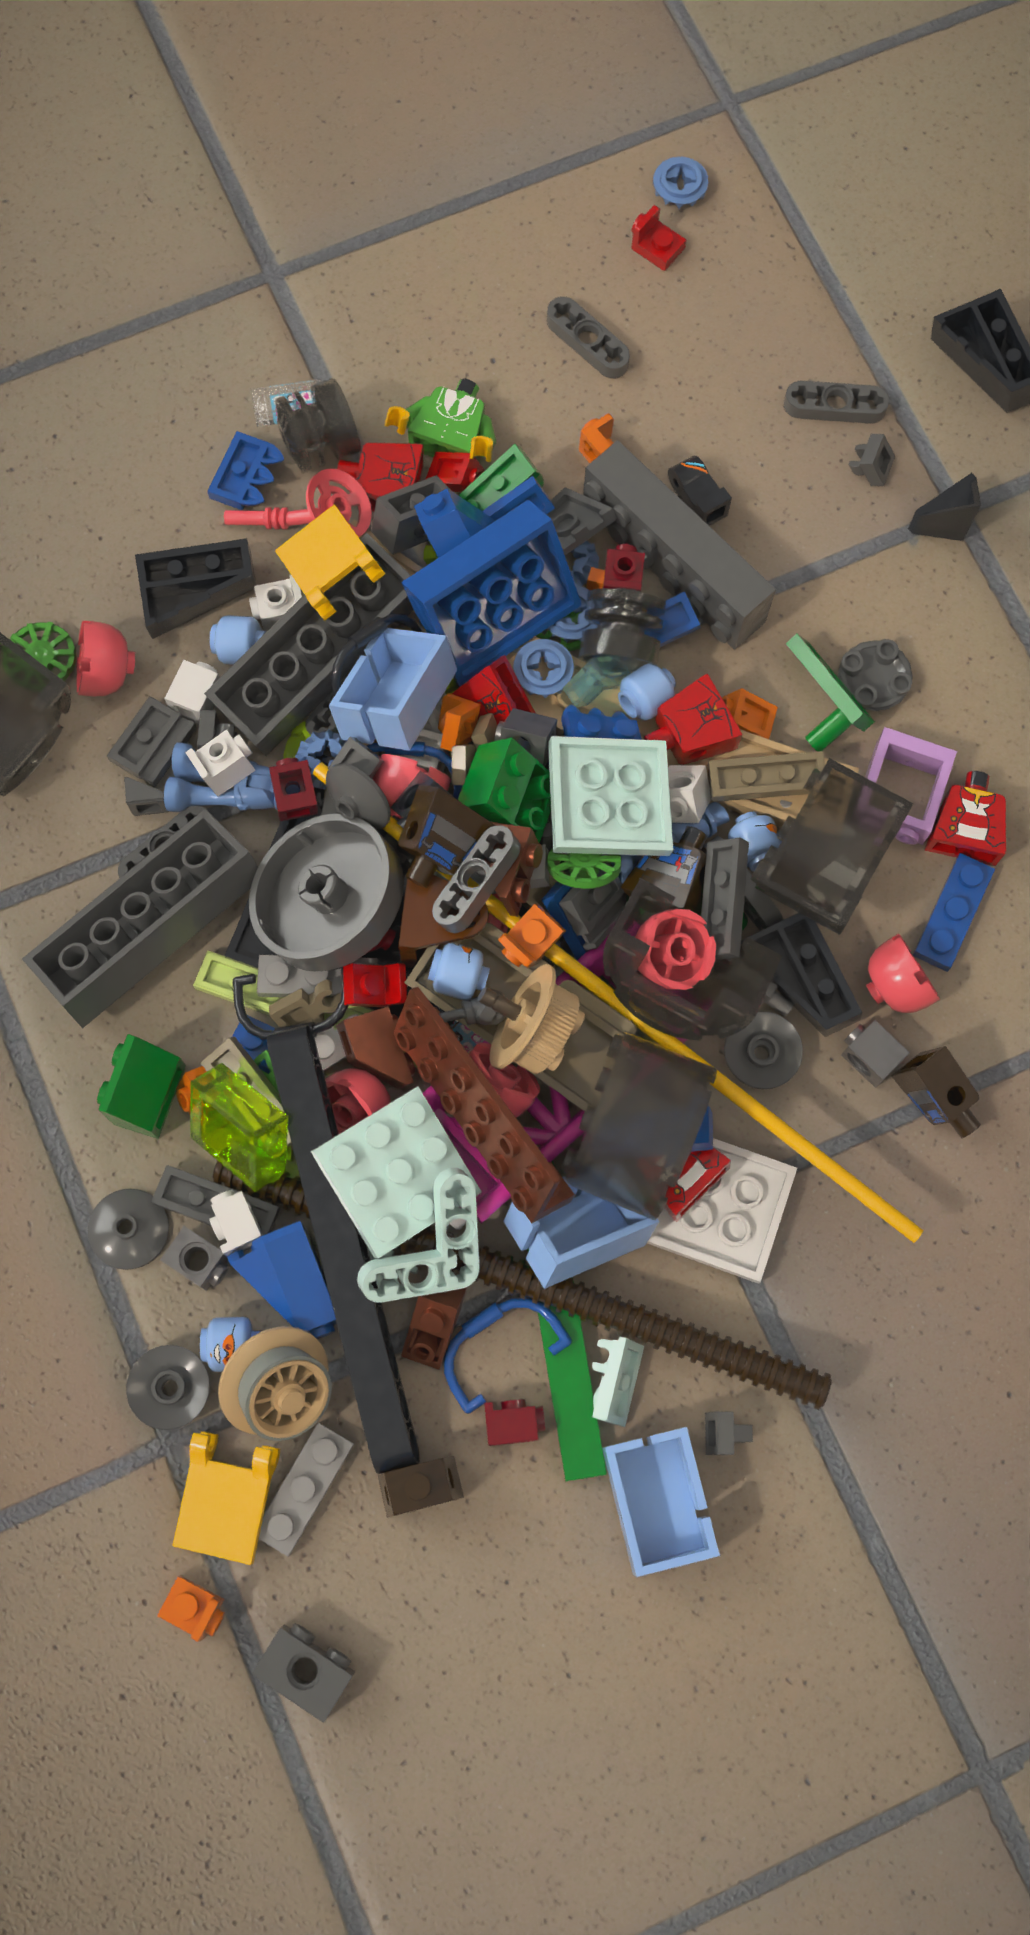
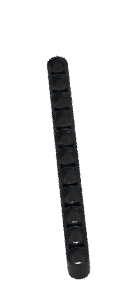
(342, 1255)

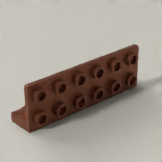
(479, 1110)

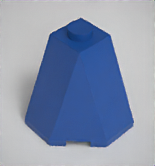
(449, 520)
(289, 1278)

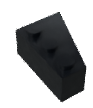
(988, 347)
(192, 581)
(810, 974)

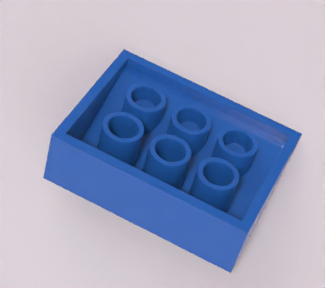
(495, 589)

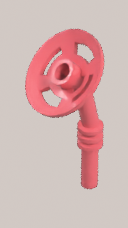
(284, 518)

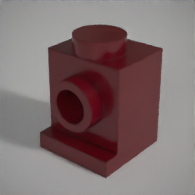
(624, 568)
(293, 772)
(513, 1422)

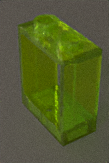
(238, 1126)

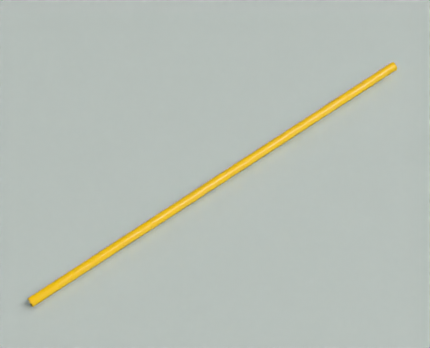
(721, 1083)

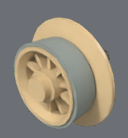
(276, 1384)

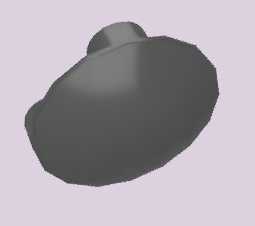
(876, 674)

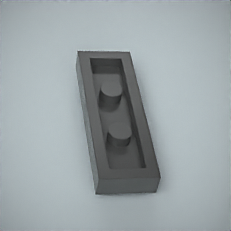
(725, 894)
(192, 1198)

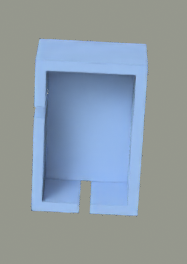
(393, 688)
(578, 1236)
(657, 1502)

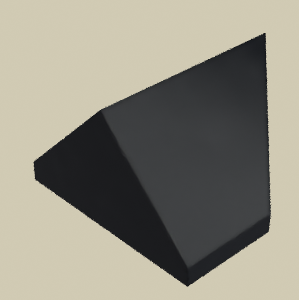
(950, 512)

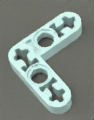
(439, 1261)

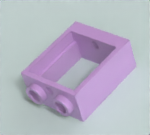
(921, 756)

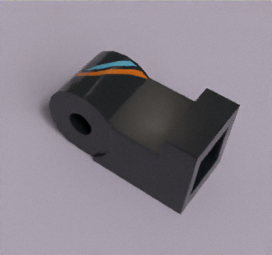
(699, 490)

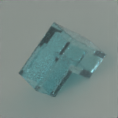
(594, 677)

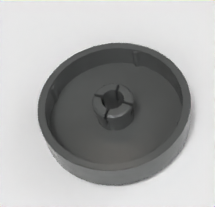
(326, 892)

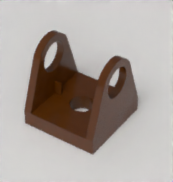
(419, 926)

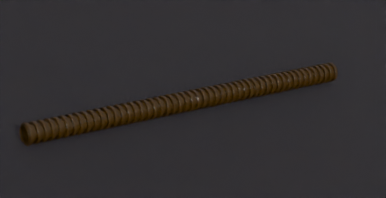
(595, 1306)

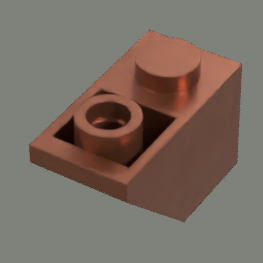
(515, 885)
(372, 1047)
(433, 1327)

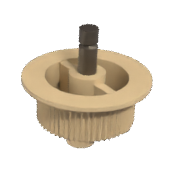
(534, 1022)

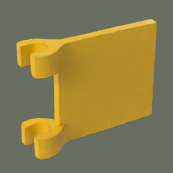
(324, 555)
(224, 1501)

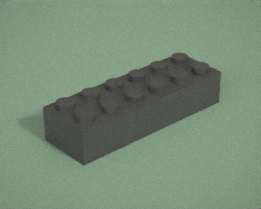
(679, 546)
(293, 661)
(143, 918)

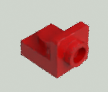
(656, 240)
(455, 469)
(374, 985)

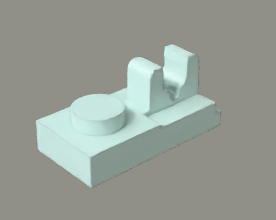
(617, 1385)

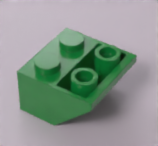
(508, 786)
(140, 1086)

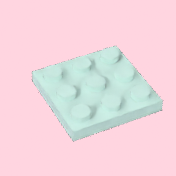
(610, 796)
(388, 1170)

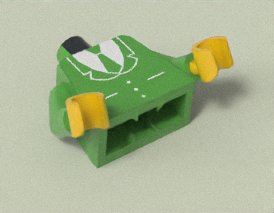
(447, 422)

